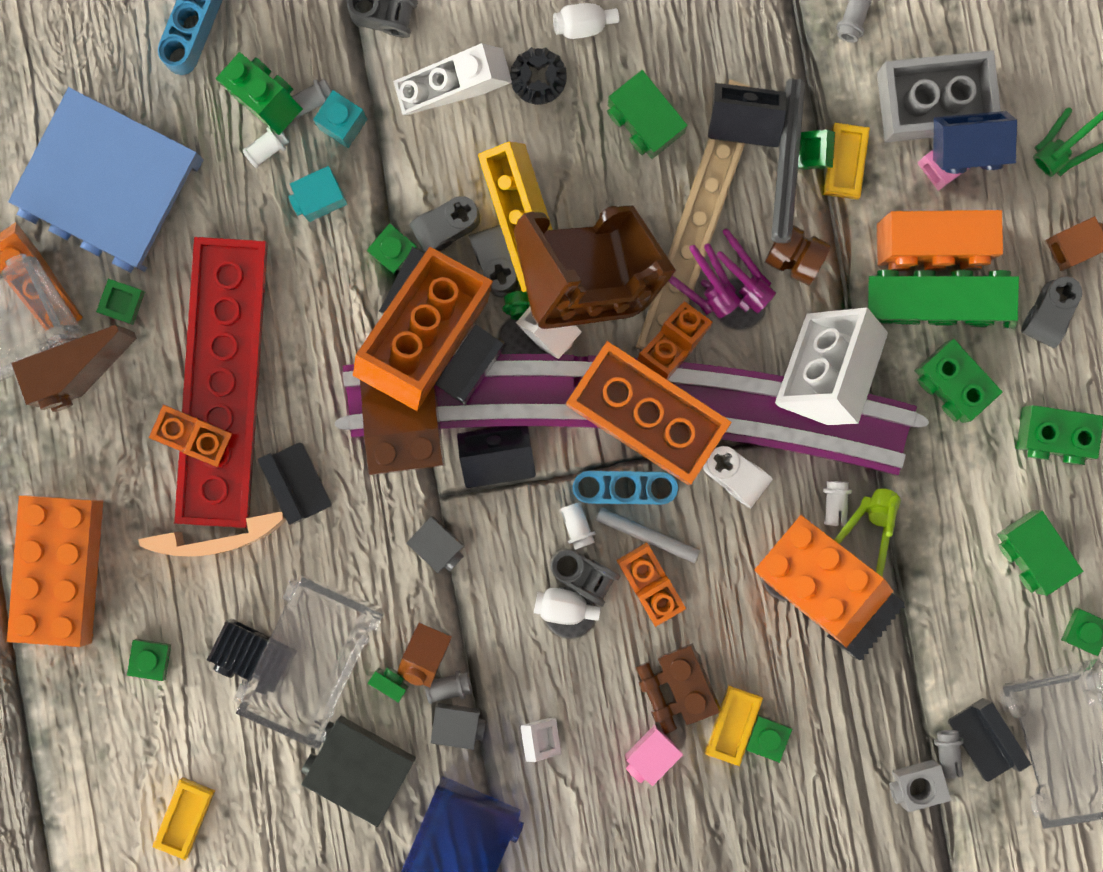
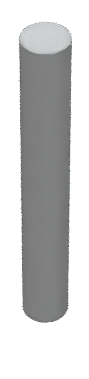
(647, 535)

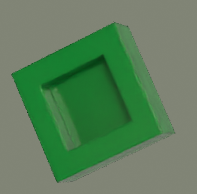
(816, 149)
(391, 248)
(120, 301)
(1084, 632)
(149, 659)
(389, 683)
(768, 738)

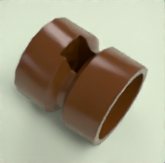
(800, 256)

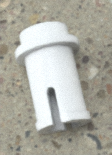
(265, 147)
(836, 503)
(577, 526)

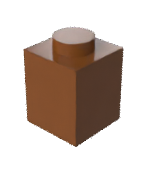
(1077, 243)
(423, 655)

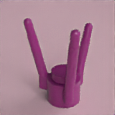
(756, 290)
(720, 295)

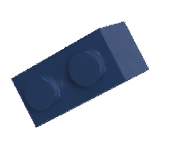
(974, 141)

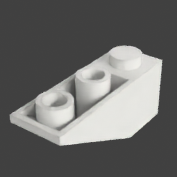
(453, 79)

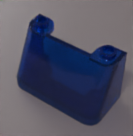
(463, 831)

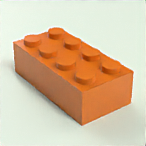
(422, 328)
(648, 413)
(55, 571)

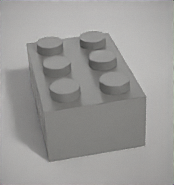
(935, 87)

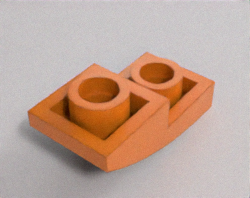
(675, 340)
(190, 435)
(651, 584)

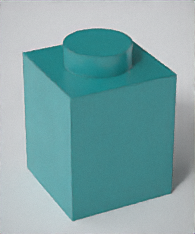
(340, 119)
(316, 194)

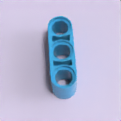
(190, 39)
(642, 484)

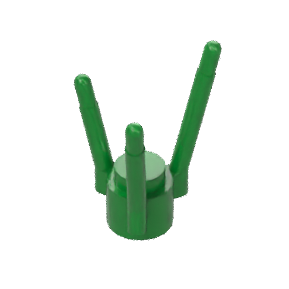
(1054, 156)

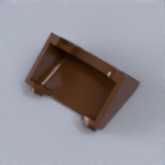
(590, 271)

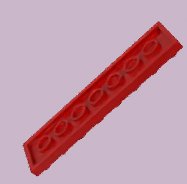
(222, 377)

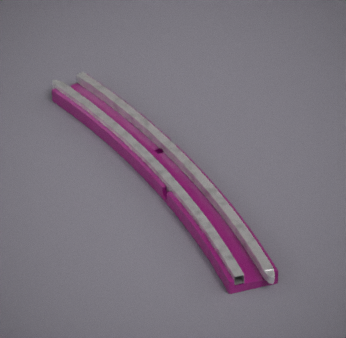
(535, 391)

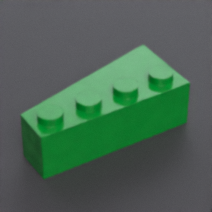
(944, 298)

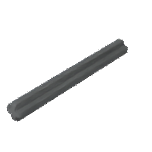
(788, 163)

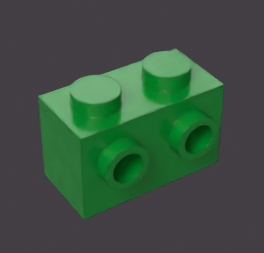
(259, 93)
(645, 115)
(957, 382)
(1059, 433)
(1038, 553)

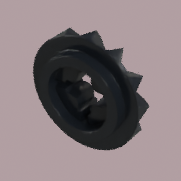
(538, 92)

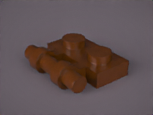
(688, 684)

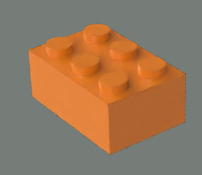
(939, 239)
(824, 580)

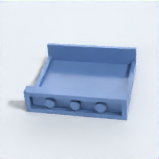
(103, 180)

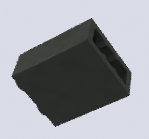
(357, 770)

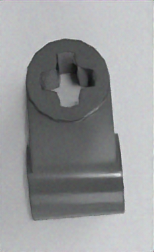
(384, 16)
(438, 226)
(494, 257)
(1049, 316)
(585, 576)

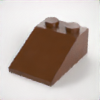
(71, 368)
(398, 435)

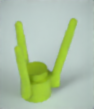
(882, 512)

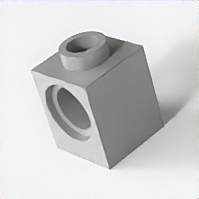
(933, 793)

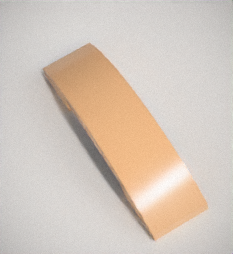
(174, 544)

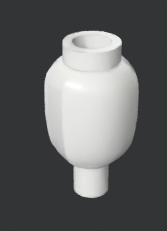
(583, 20)
(564, 607)

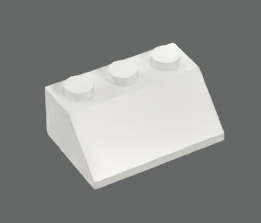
(833, 366)

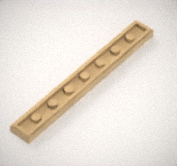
(694, 228)

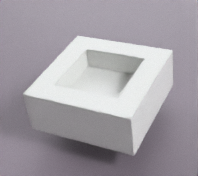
(540, 740)

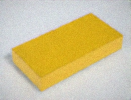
(848, 163)
(733, 725)
(183, 818)

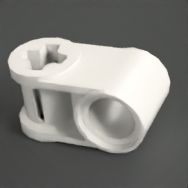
(741, 478)

